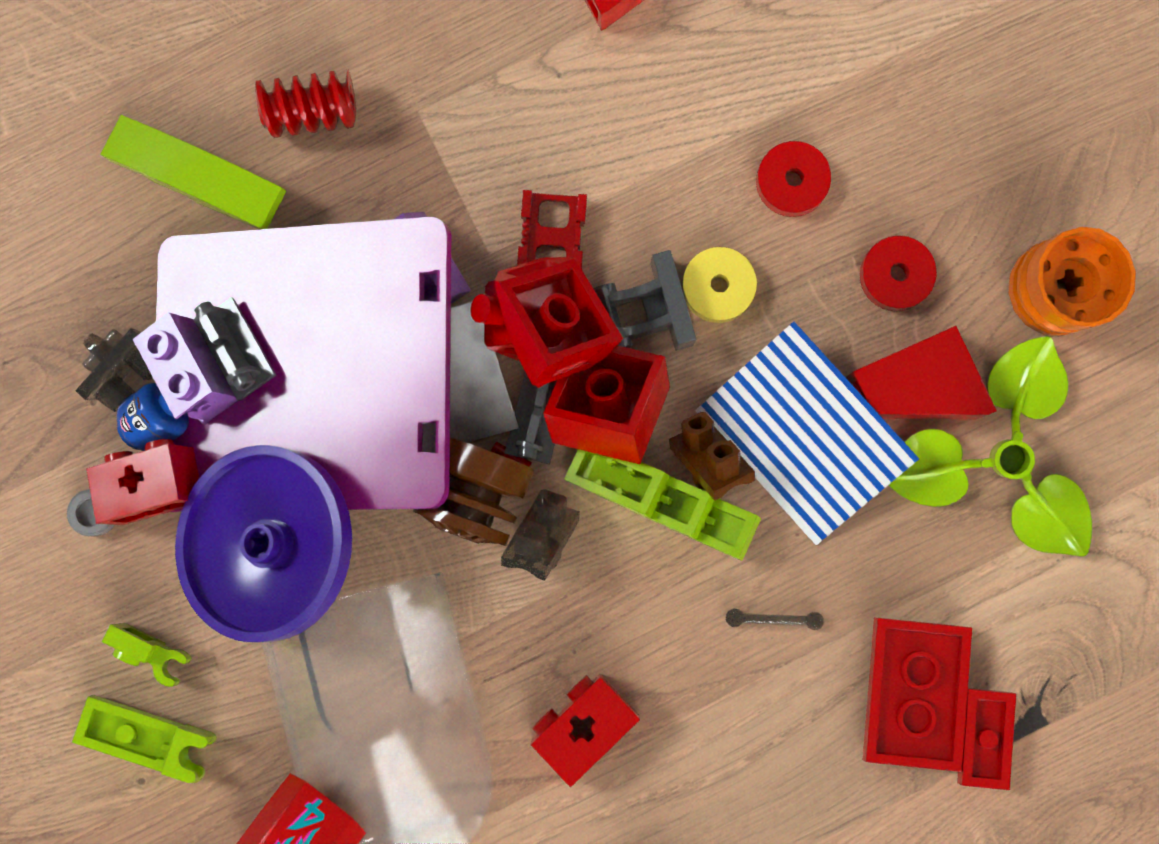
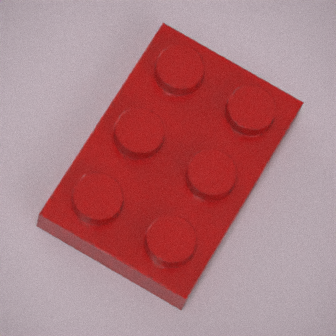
(917, 694)

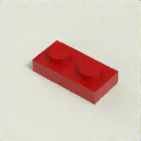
(988, 739)

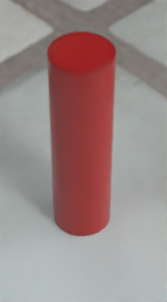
(499, 449)

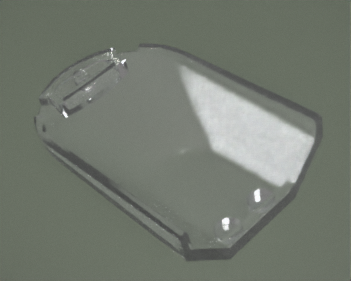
(387, 714)

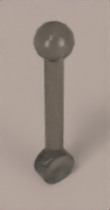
(813, 620)

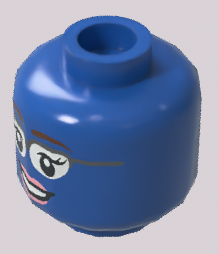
(148, 418)

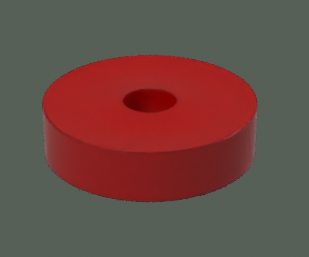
(799, 159)
(912, 258)

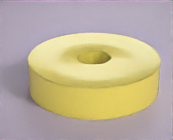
(724, 264)

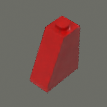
(926, 381)

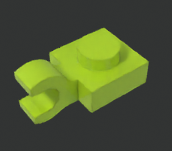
(137, 646)

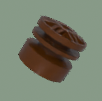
(475, 490)

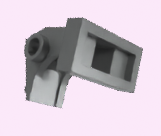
(662, 303)

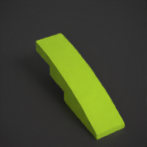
(193, 173)
(666, 501)

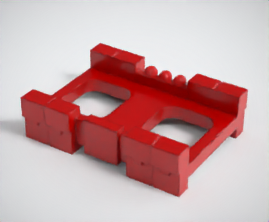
(536, 235)

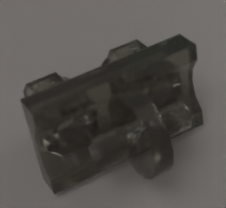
(109, 365)
(541, 535)

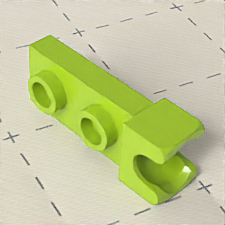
(141, 738)

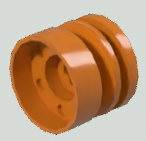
(1096, 278)

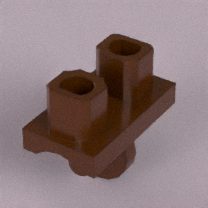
(710, 457)

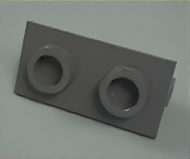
(233, 346)
(532, 437)

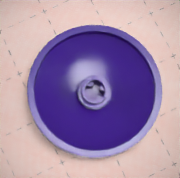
(263, 544)

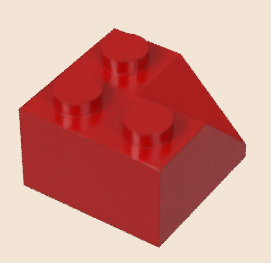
(610, 405)

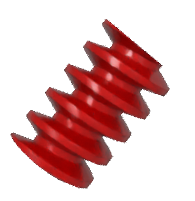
(306, 104)

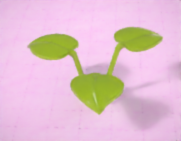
(1055, 512)

